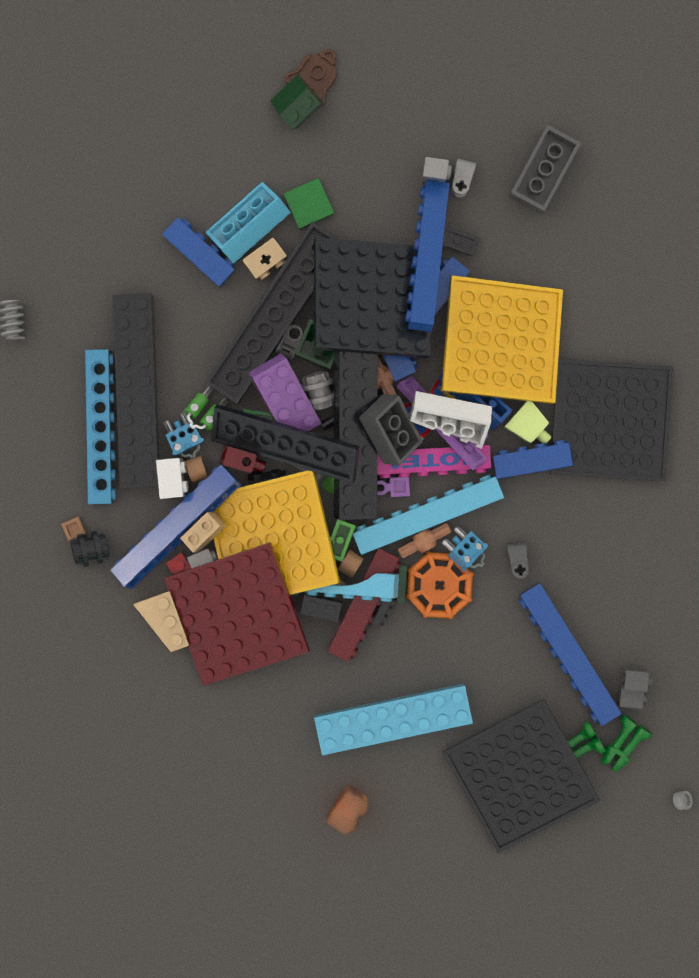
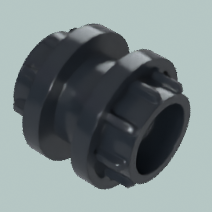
(89, 548)

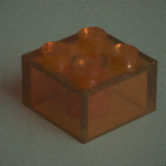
(347, 809)

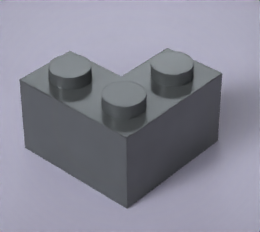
(632, 686)

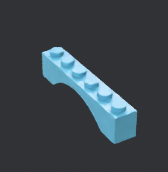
(379, 585)

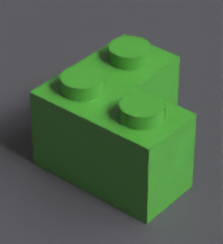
(341, 538)

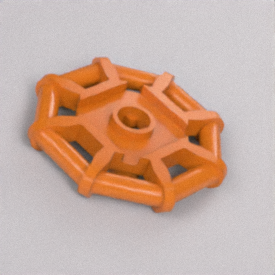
(439, 596)

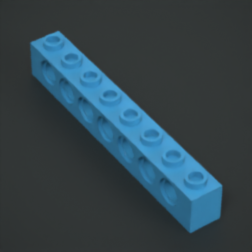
(92, 359)

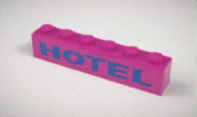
(431, 460)

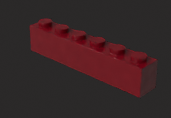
(361, 611)

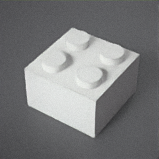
(171, 478)

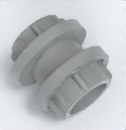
(318, 389)

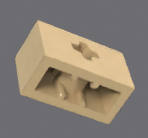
(269, 249)
(203, 532)

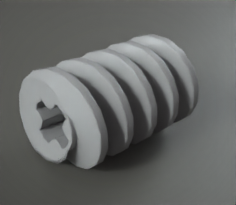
(11, 320)

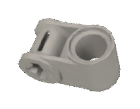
(463, 174)

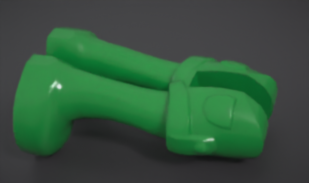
(594, 744)
(623, 759)

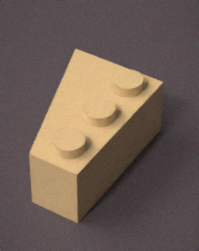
(164, 620)

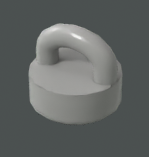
(682, 800)

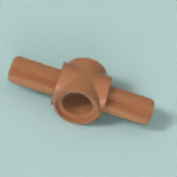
(384, 378)
(424, 540)

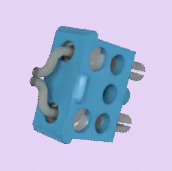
(186, 443)
(466, 550)

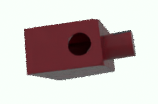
(233, 458)

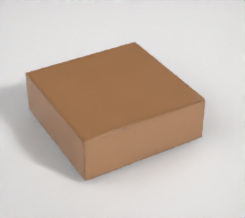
(73, 527)

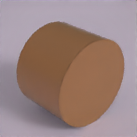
(196, 469)
(350, 563)

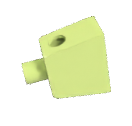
(529, 424)

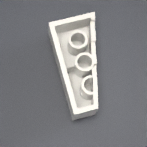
(452, 416)

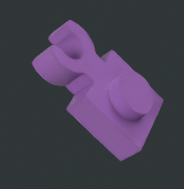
(398, 487)

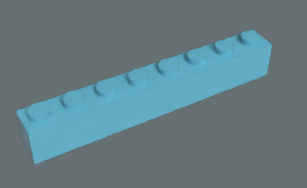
(427, 515)

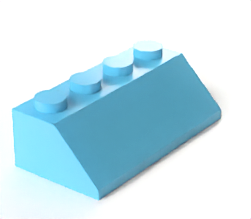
(248, 222)

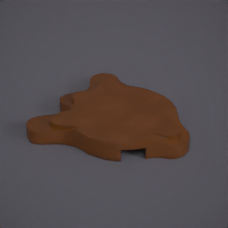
(317, 72)

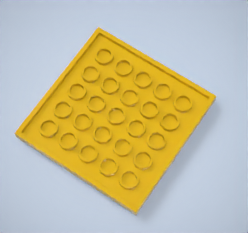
(502, 340)
(288, 516)

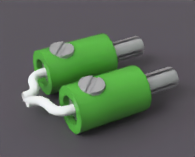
(197, 405)

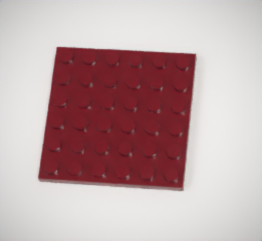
(237, 614)

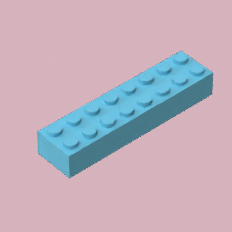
(393, 719)

